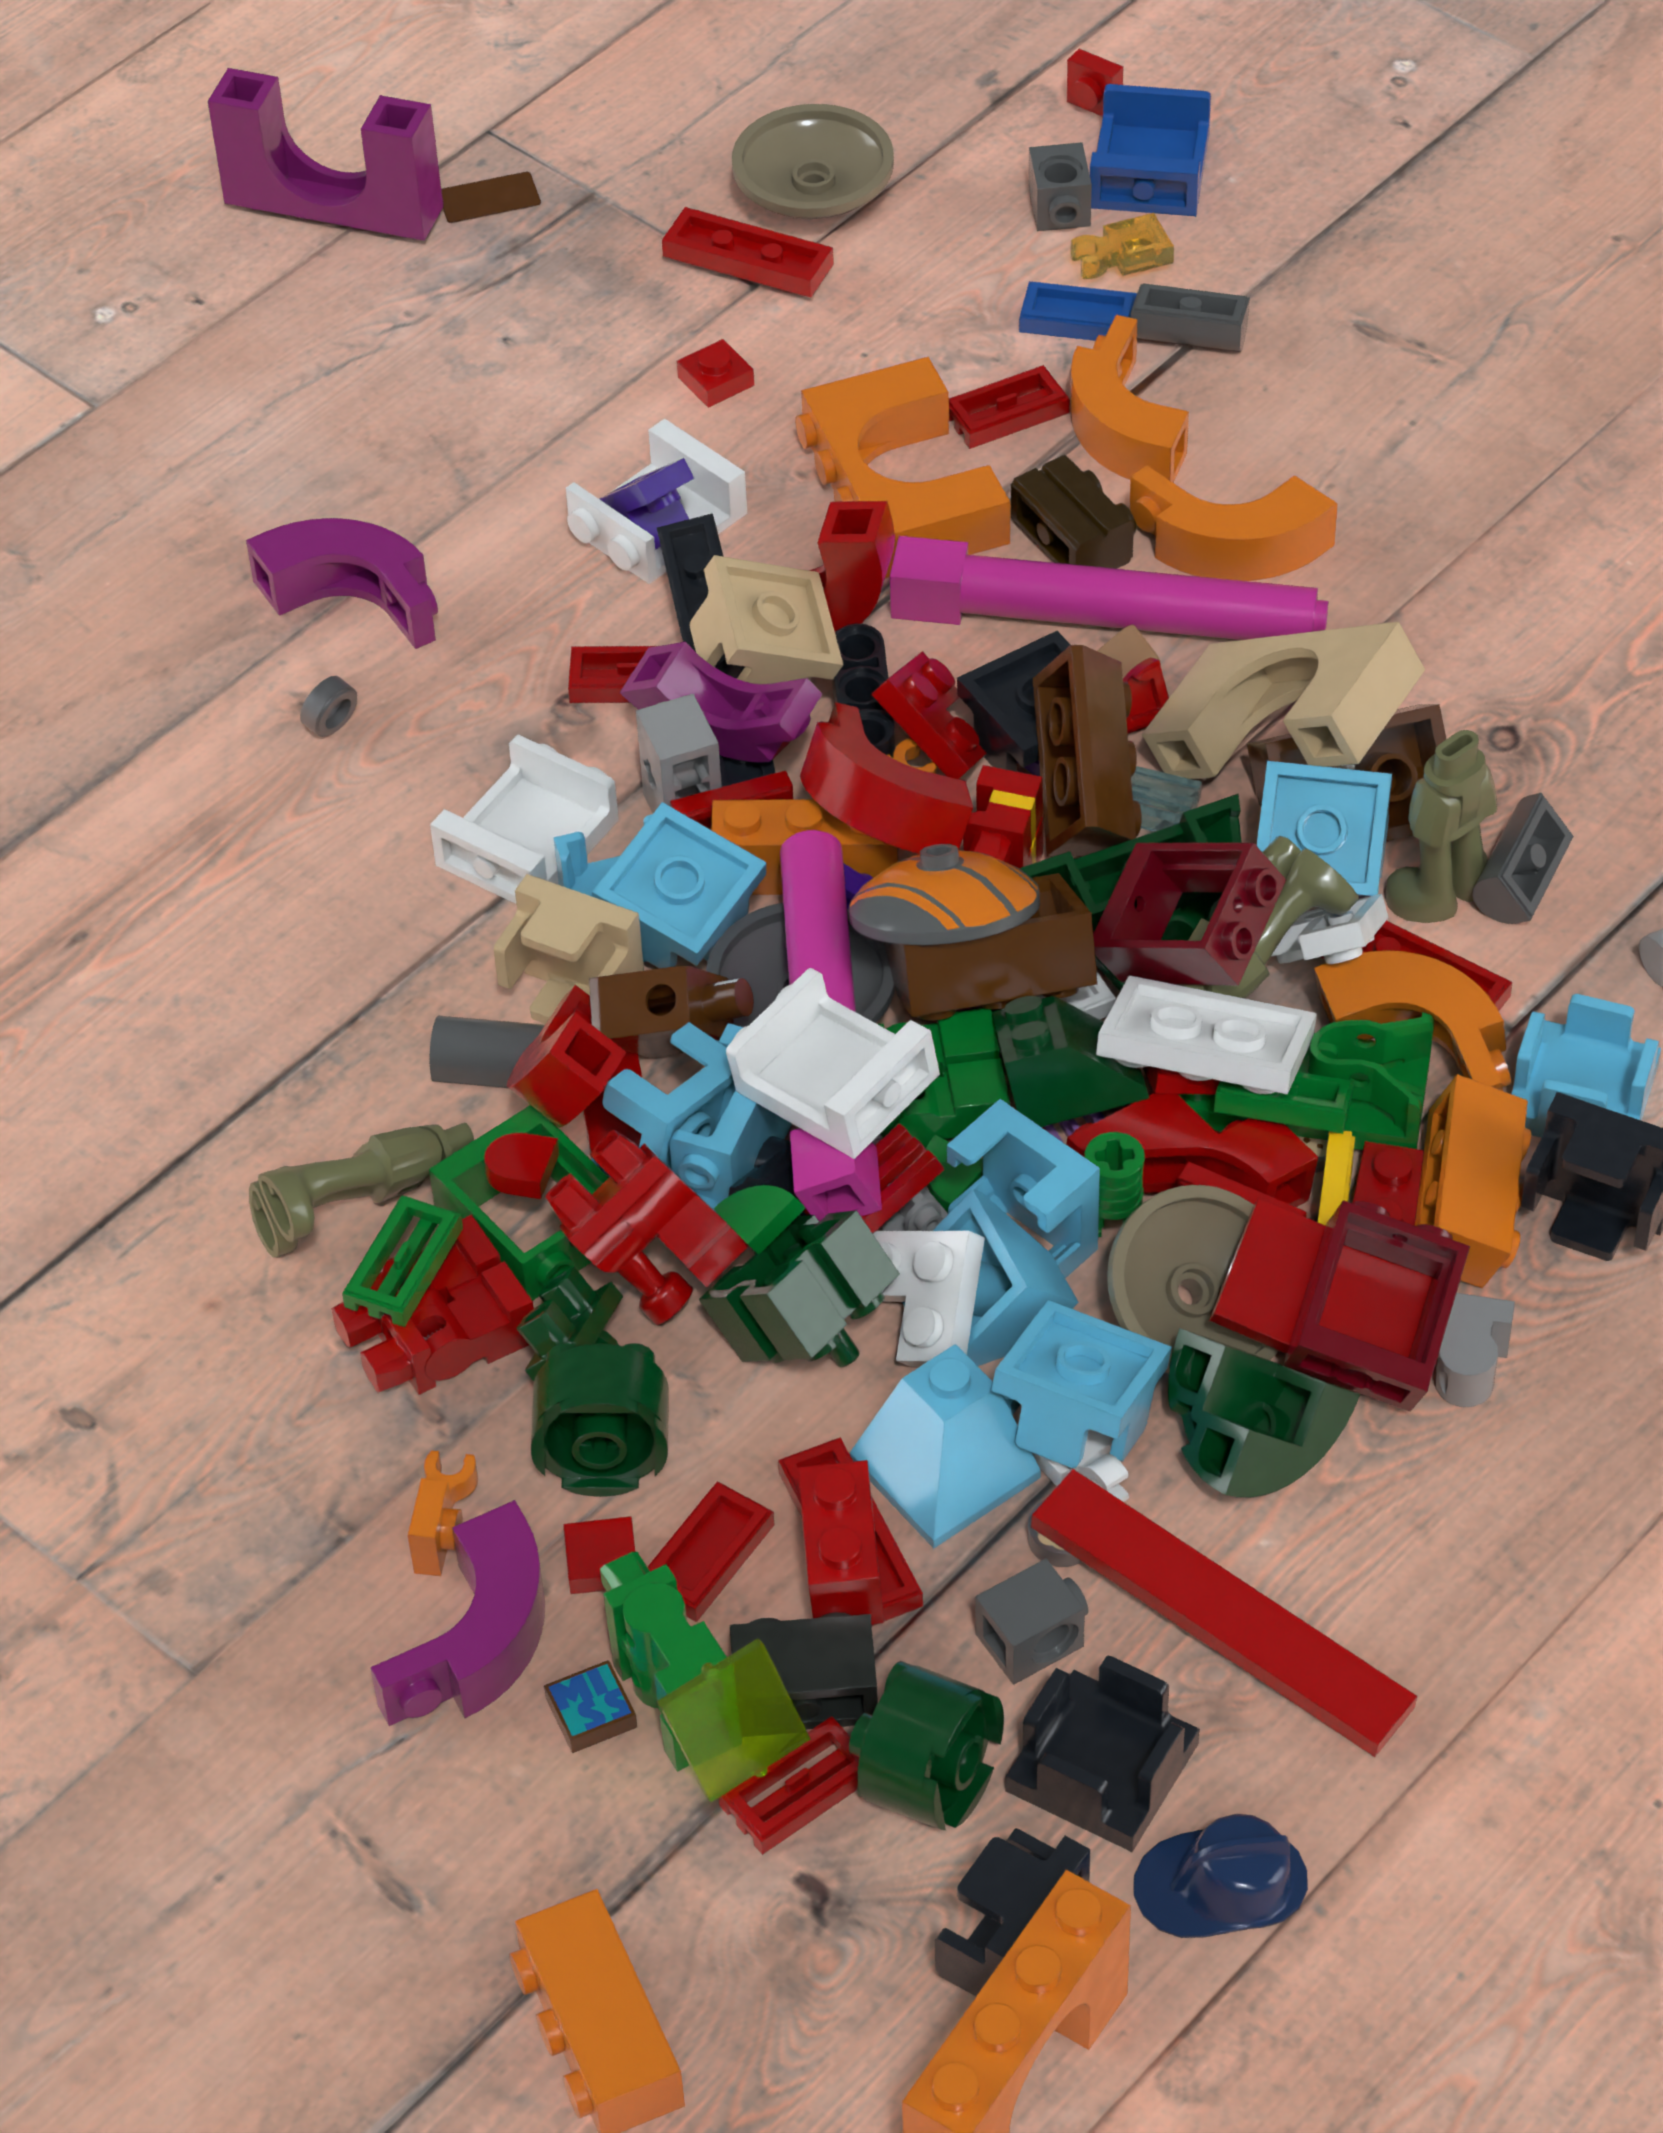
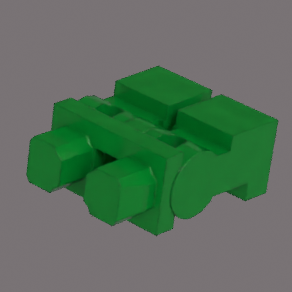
(968, 1078)
(653, 1636)

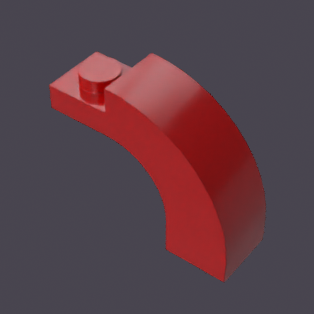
(855, 556)
(880, 793)
(566, 1062)

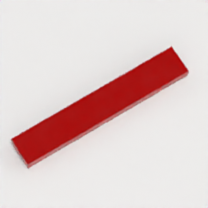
(1224, 1612)

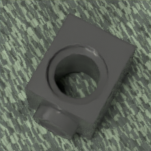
(1060, 186)
(1031, 1620)

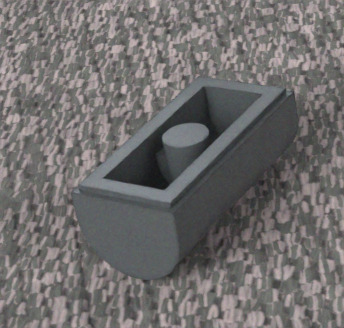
(1191, 317)
(1522, 862)
(477, 1049)

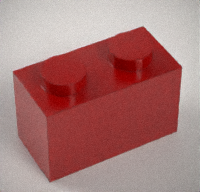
(840, 1540)

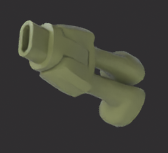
(1446, 820)
(1307, 885)
(380, 1169)

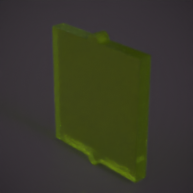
(734, 1720)

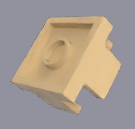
(767, 621)
(565, 942)

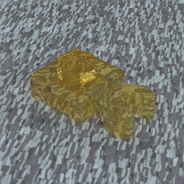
(1128, 244)

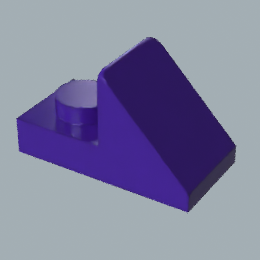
(653, 498)

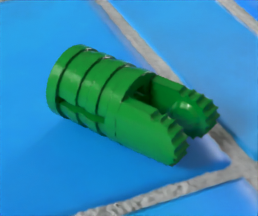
(1121, 1174)

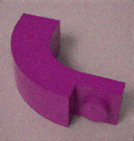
(345, 559)
(494, 1637)

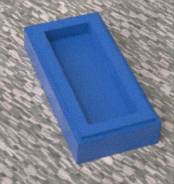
(1072, 310)

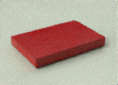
(1272, 1271)

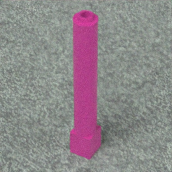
(941, 582)
(820, 940)

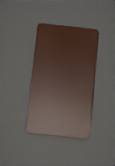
(489, 197)

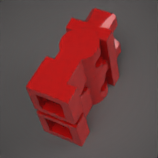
(459, 1320)

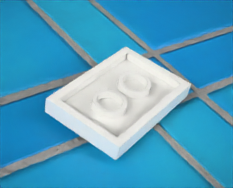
(1206, 1035)

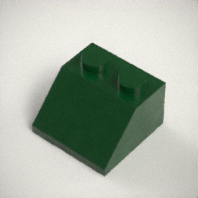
(1055, 1064)

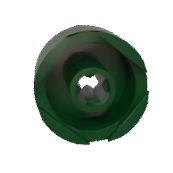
(600, 1417)
(927, 1746)

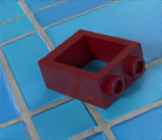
(1156, 876)
(1357, 1363)

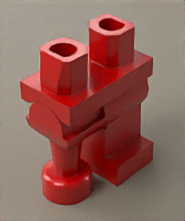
(631, 1210)

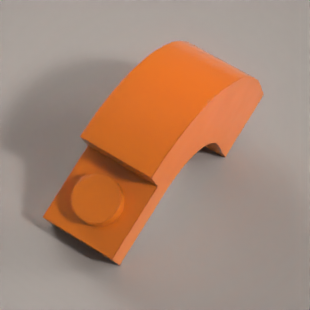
(1112, 421)
(1234, 539)
(1405, 984)

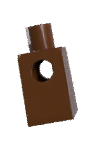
(650, 1005)

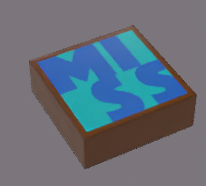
(590, 1706)

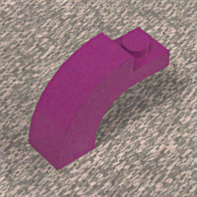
(743, 715)

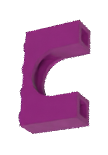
(270, 173)

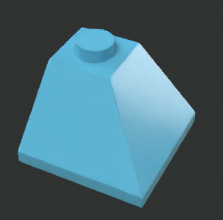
(1013, 1277)
(945, 1447)

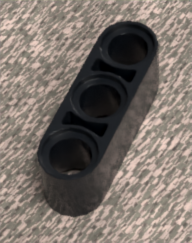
(861, 674)

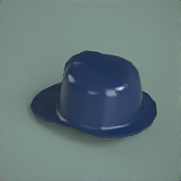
(1221, 1879)

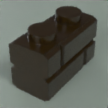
(1072, 516)

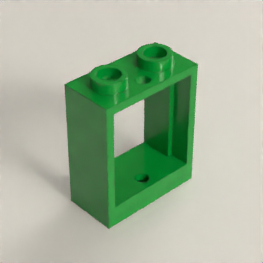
(462, 1186)

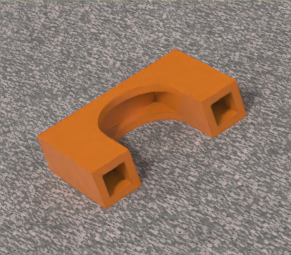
(888, 409)
(1057, 1976)

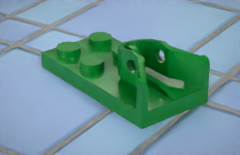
(1386, 1075)

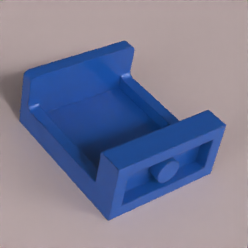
(1151, 150)

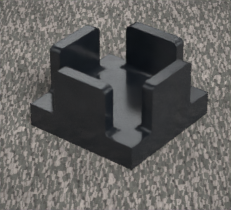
(1005, 704)
(1602, 1171)
(1102, 1750)
(1008, 1888)

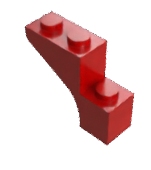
(1246, 1151)

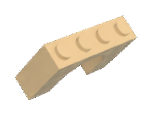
(1342, 685)

